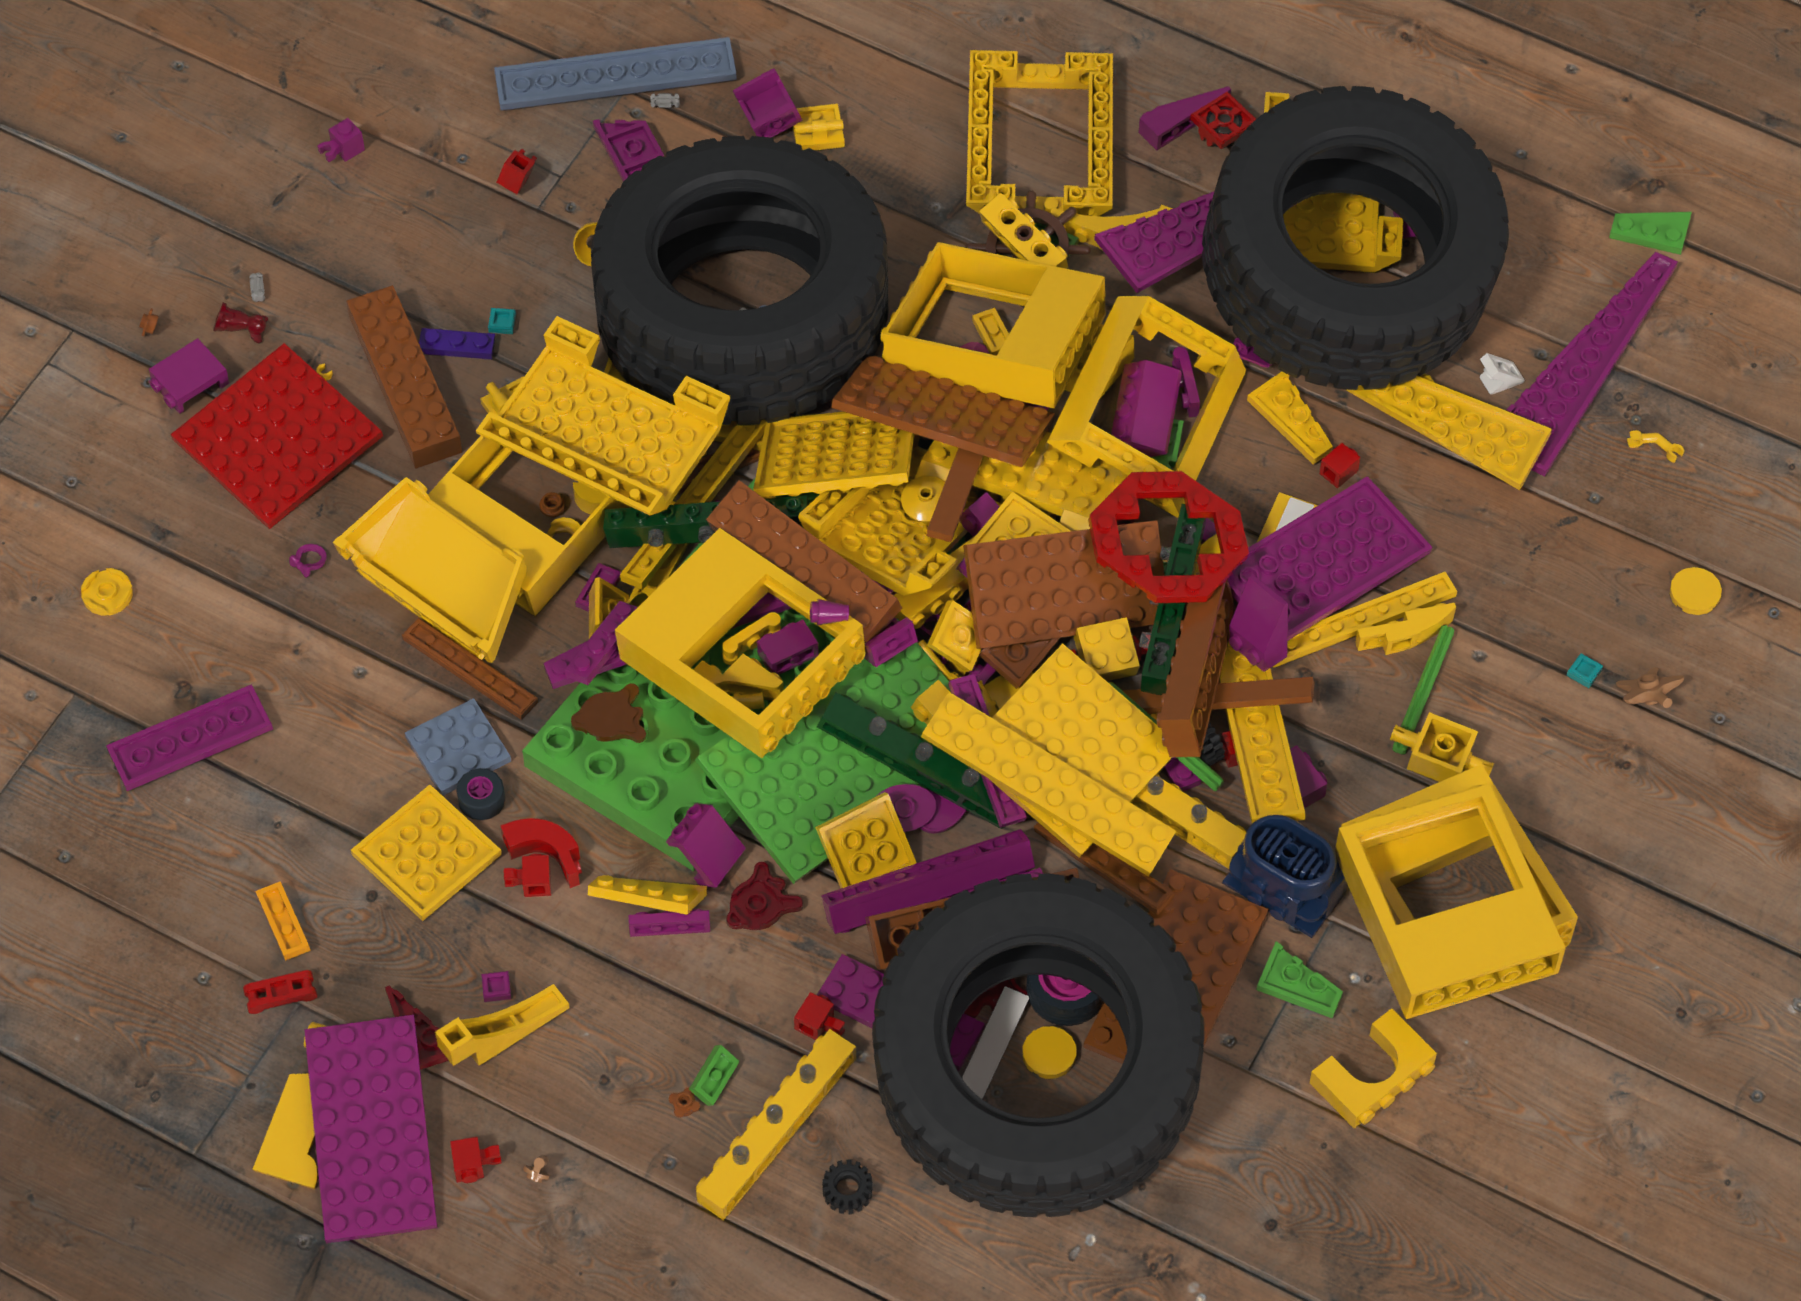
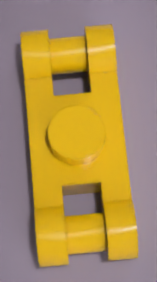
(748, 637)

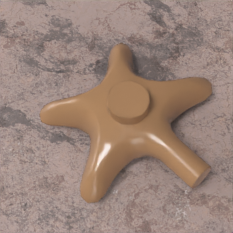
(1650, 688)

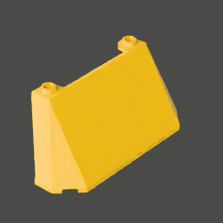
(436, 567)

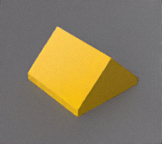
(602, 600)

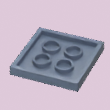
(456, 744)

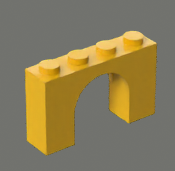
(1360, 1100)

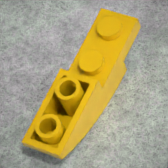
(1415, 629)

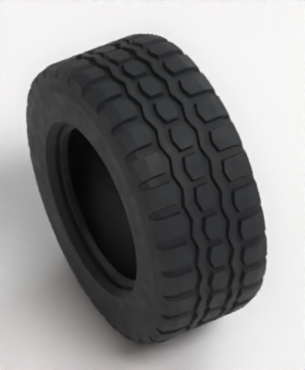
(1374, 150)
(729, 200)
(1038, 930)

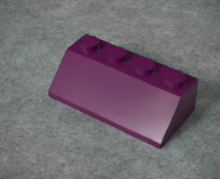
(1146, 406)

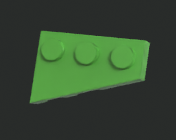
(1653, 230)
(1294, 982)

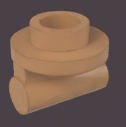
(535, 1173)

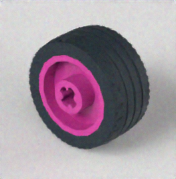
(1061, 1000)

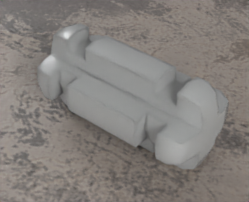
(665, 100)
(257, 287)

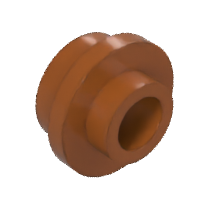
(552, 499)

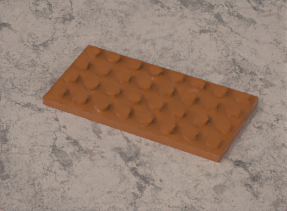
(944, 410)
(1054, 585)
(1215, 938)

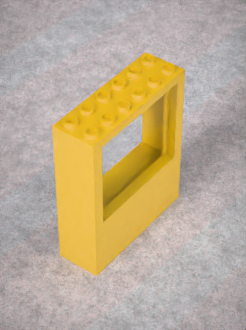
(1041, 349)
(546, 560)
(699, 608)
(1430, 850)
(1464, 948)

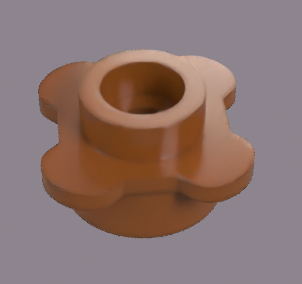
(149, 322)
(687, 1109)

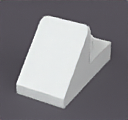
(1499, 374)

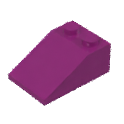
(1260, 625)

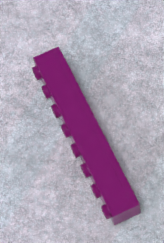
(928, 880)

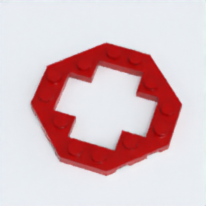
(1136, 569)

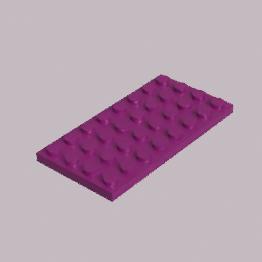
(1332, 554)
(370, 1129)

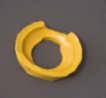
(563, 525)

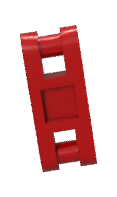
(280, 991)

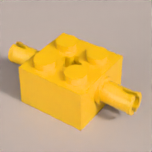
(1440, 748)

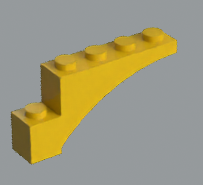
(1087, 226)
(495, 1032)

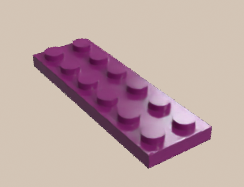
(189, 737)
(854, 992)

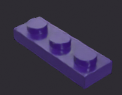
(457, 343)

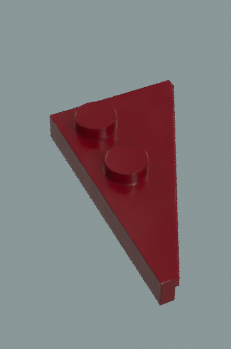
(426, 1037)

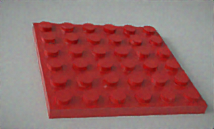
(276, 435)

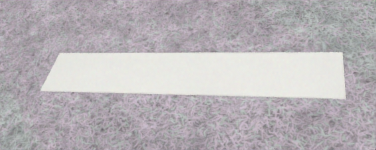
(994, 1040)

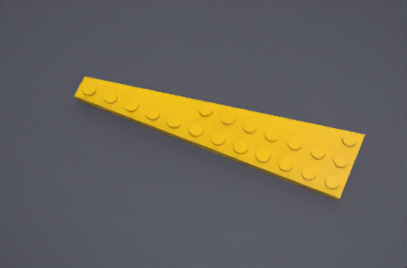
(1468, 427)

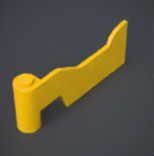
(291, 1134)

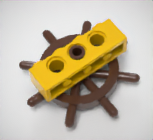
(1021, 237)

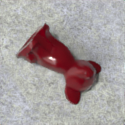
(236, 320)

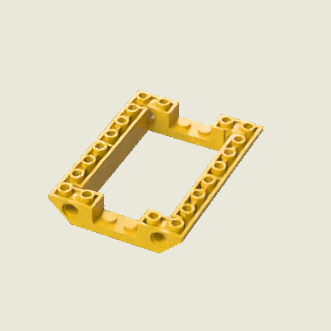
(1080, 71)
(1147, 316)

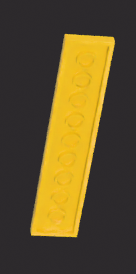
(1261, 748)
(1048, 784)

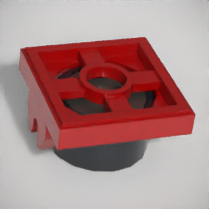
(1224, 122)

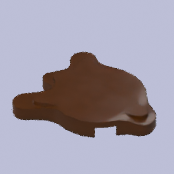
(611, 716)

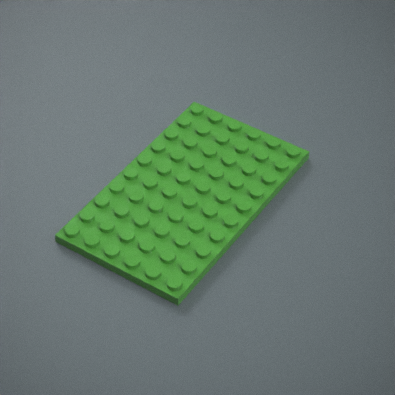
(815, 774)

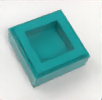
(502, 321)
(1584, 670)

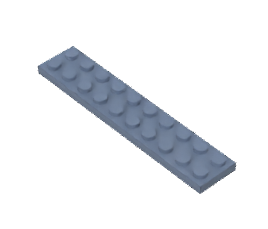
(615, 73)

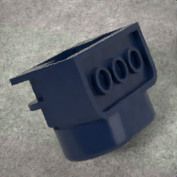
(1288, 872)

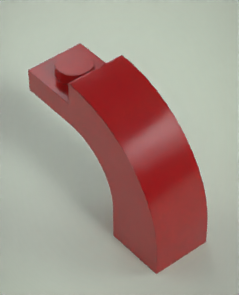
(544, 837)

